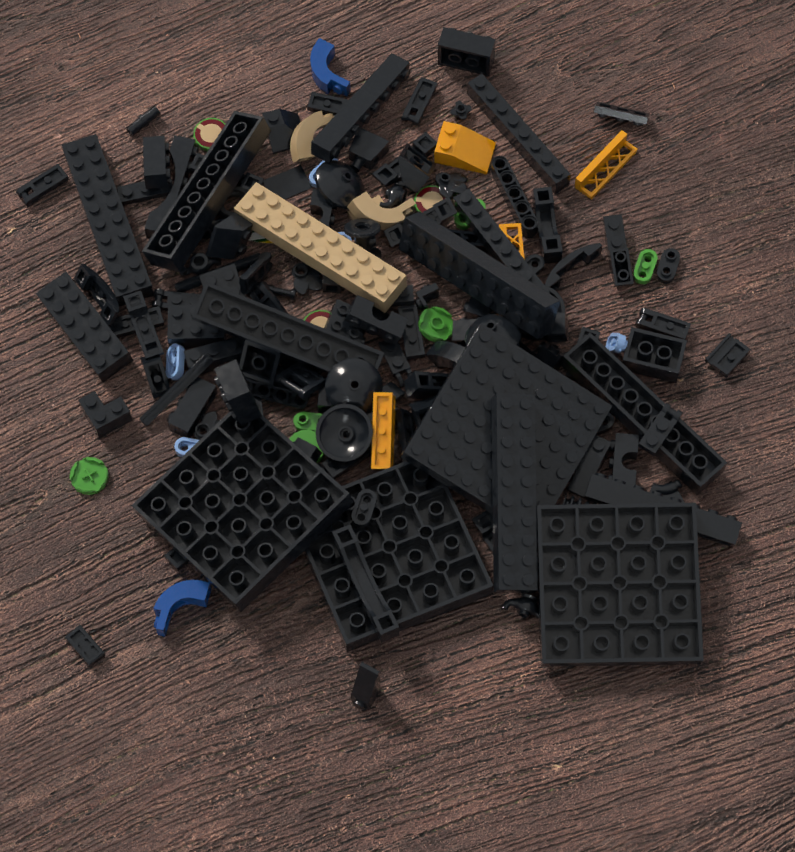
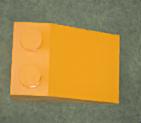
(463, 148)

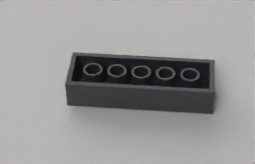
(84, 326)

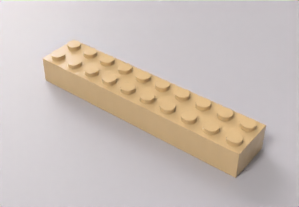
(321, 247)

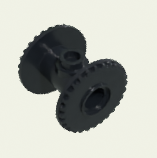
(364, 233)

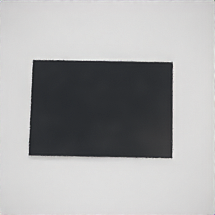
(288, 182)

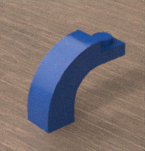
(320, 57)
(180, 594)

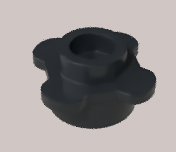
(460, 115)

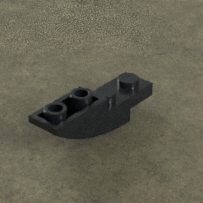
(617, 250)

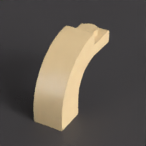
(303, 135)
(365, 207)

